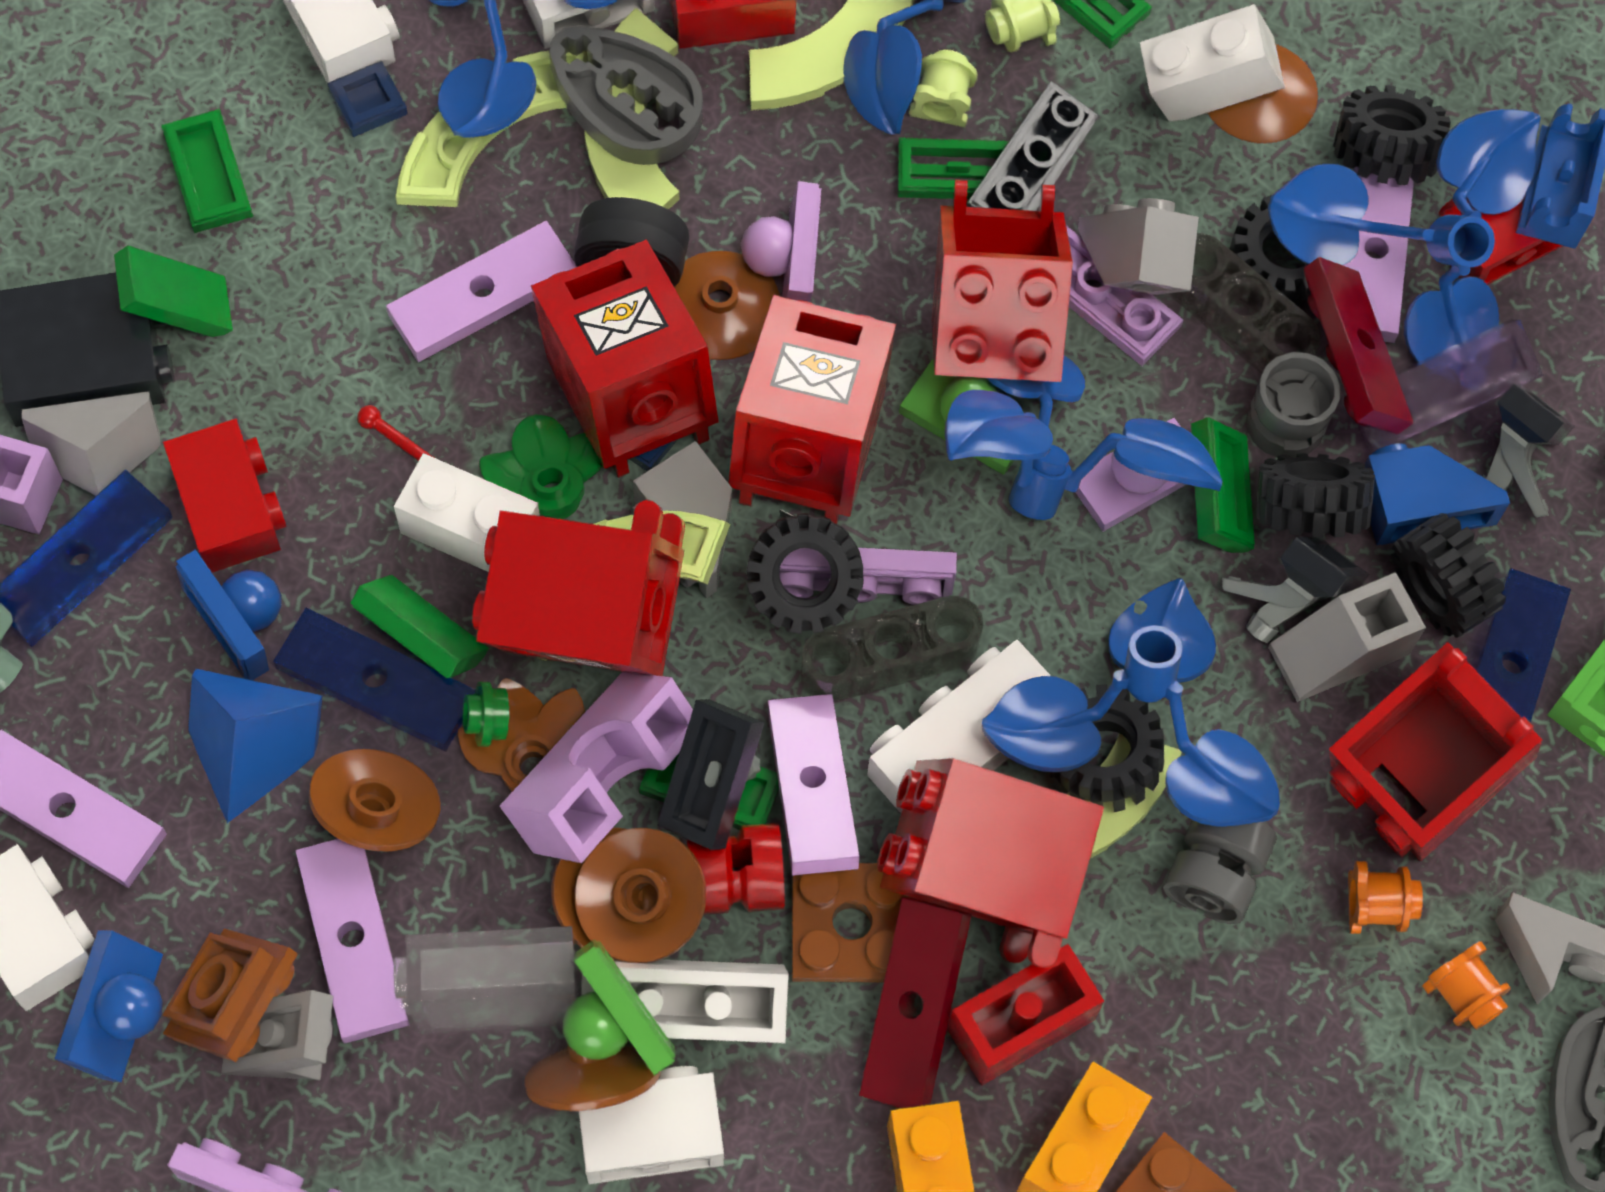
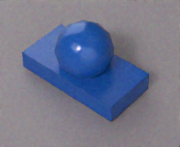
(233, 612)
(111, 1006)

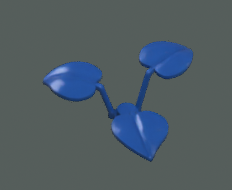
(886, 68)
(489, 94)
(1491, 166)
(996, 427)
(1051, 730)

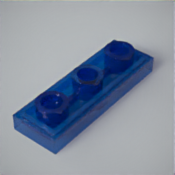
(107, 529)
(1525, 635)
(343, 660)

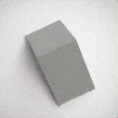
(95, 437)

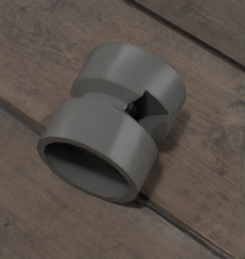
(1293, 404)
(1219, 869)

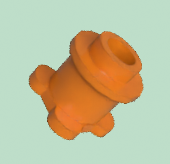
(1383, 898)
(1469, 988)

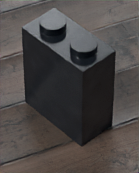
(76, 345)

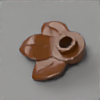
(531, 732)

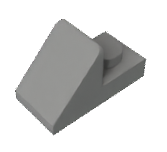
(1545, 938)
(290, 1040)

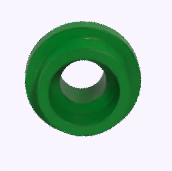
(486, 714)

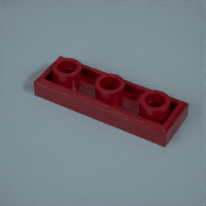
(1357, 347)
(909, 1045)

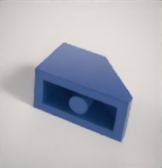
(1424, 483)

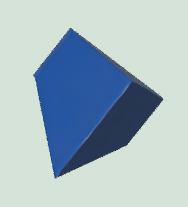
(250, 735)

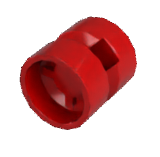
(761, 877)

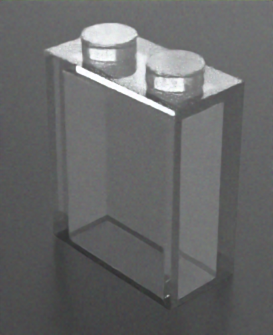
(487, 979)

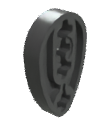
(612, 120)
(1573, 1110)

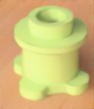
(1021, 21)
(944, 88)

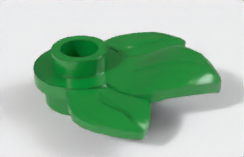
(542, 457)

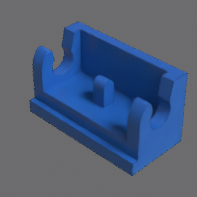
(1565, 179)

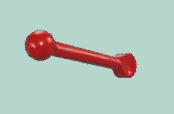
(370, 417)

